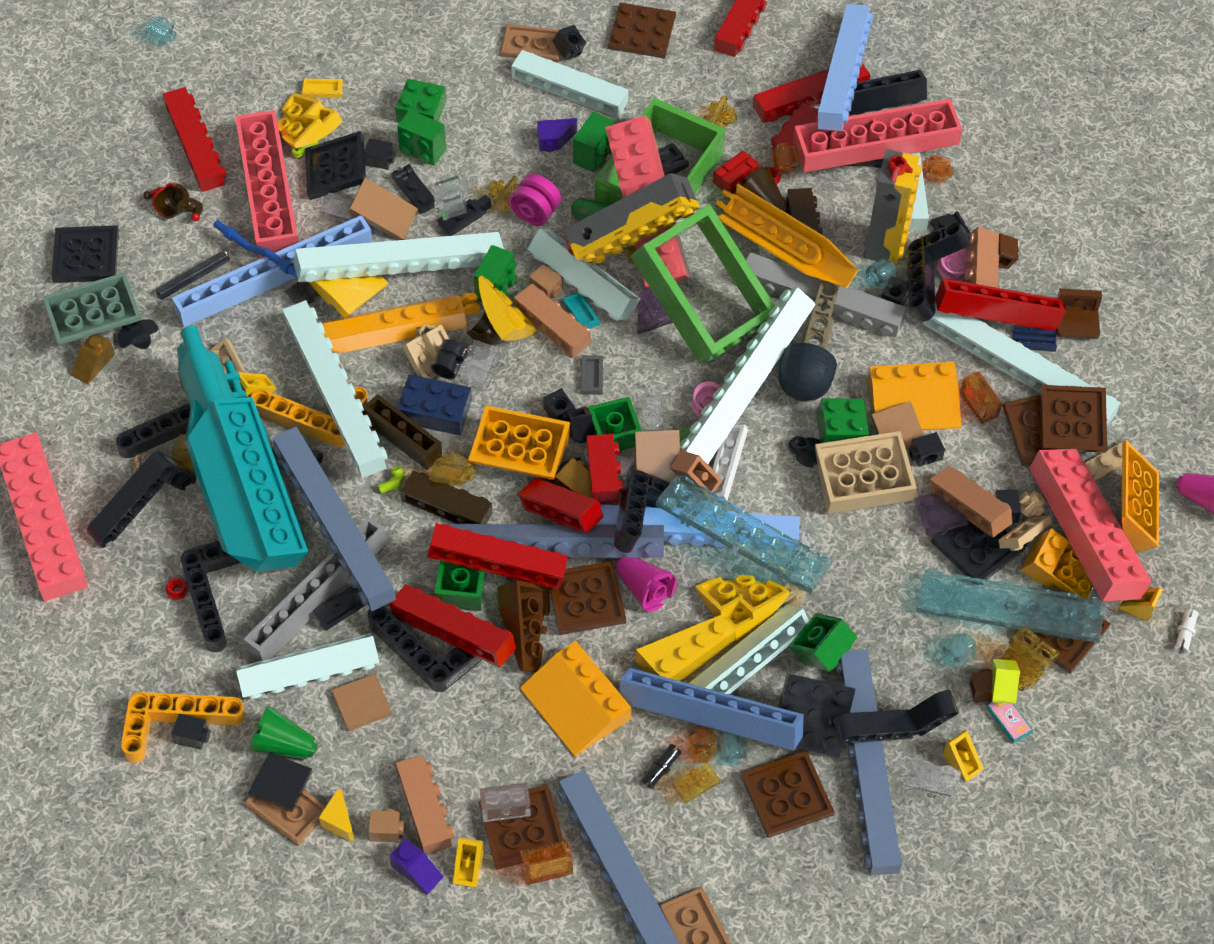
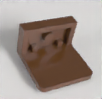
(1080, 314)

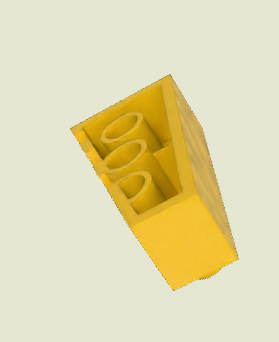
(687, 650)

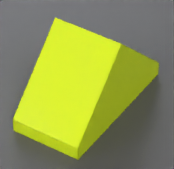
(1005, 681)

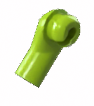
(299, 152)
(394, 482)

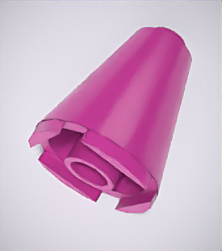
(1198, 489)
(646, 582)

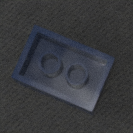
(436, 404)

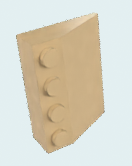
(865, 472)

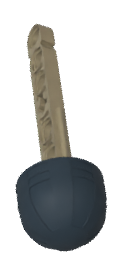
(808, 368)

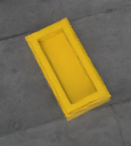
(322, 88)

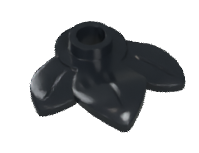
(138, 334)
(804, 450)

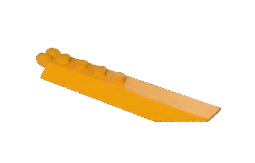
(786, 237)
(399, 322)

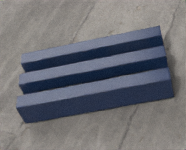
(1036, 336)

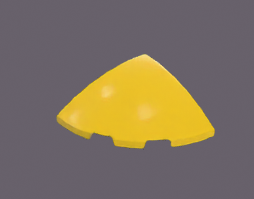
(306, 121)
(349, 293)
(506, 320)
(742, 601)

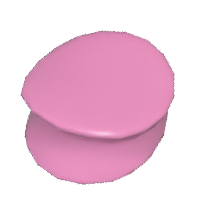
(953, 266)
(703, 396)

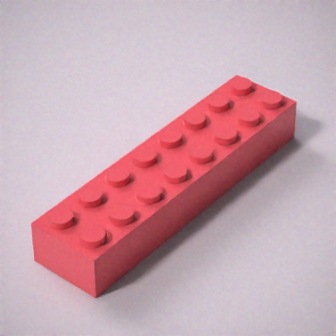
(870, 134)
(636, 167)
(266, 180)
(41, 517)
(1090, 525)

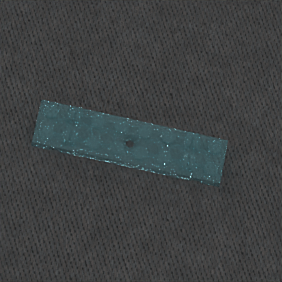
(761, 544)
(1035, 608)

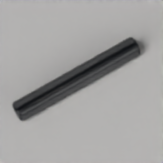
(192, 275)

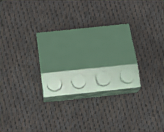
(91, 308)

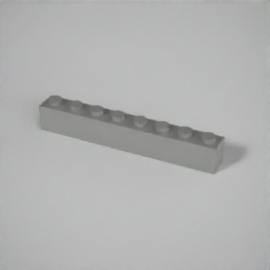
(850, 303)
(311, 593)

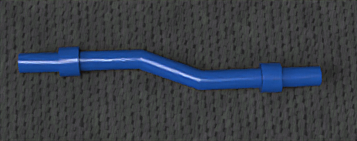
(232, 235)

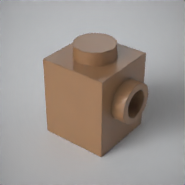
(547, 280)
(385, 826)

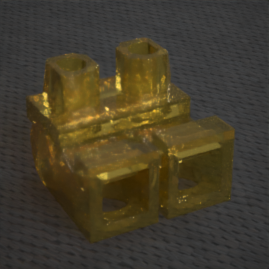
(1029, 658)

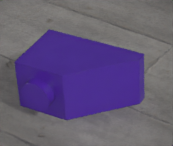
(555, 133)
(415, 866)

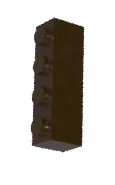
(802, 207)
(403, 432)
(445, 500)

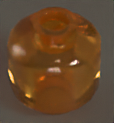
(785, 157)
(937, 168)
(702, 745)

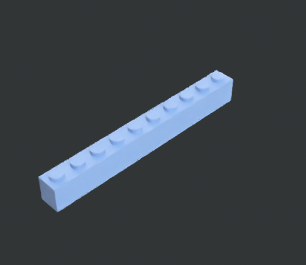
(845, 67)
(259, 275)
(677, 533)

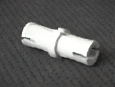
(1186, 631)

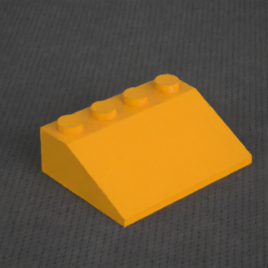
(927, 385)
(520, 442)
(1139, 499)
(576, 699)

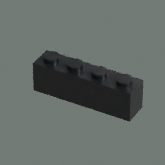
(889, 92)

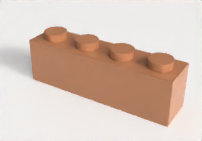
(982, 258)
(553, 320)
(971, 500)
(424, 805)

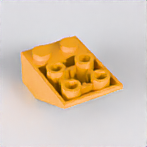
(1056, 563)

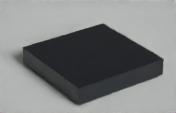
(280, 782)

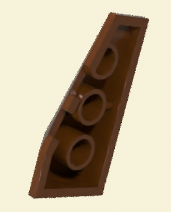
(522, 611)

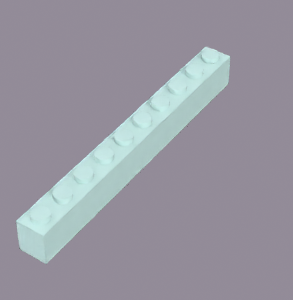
(393, 256)
(1007, 354)
(748, 375)
(335, 390)

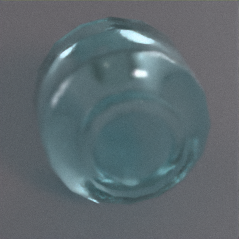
(160, 31)
(880, 272)
(958, 650)
(731, 748)

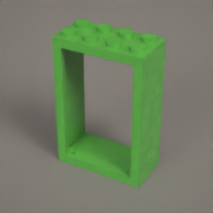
(681, 127)
(676, 303)

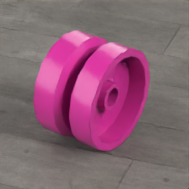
(535, 199)

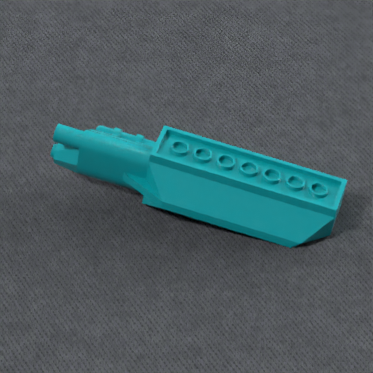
(237, 463)

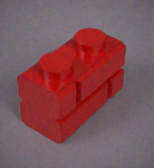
(734, 171)

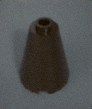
(763, 184)

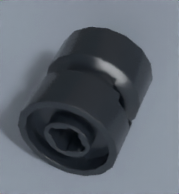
(448, 361)

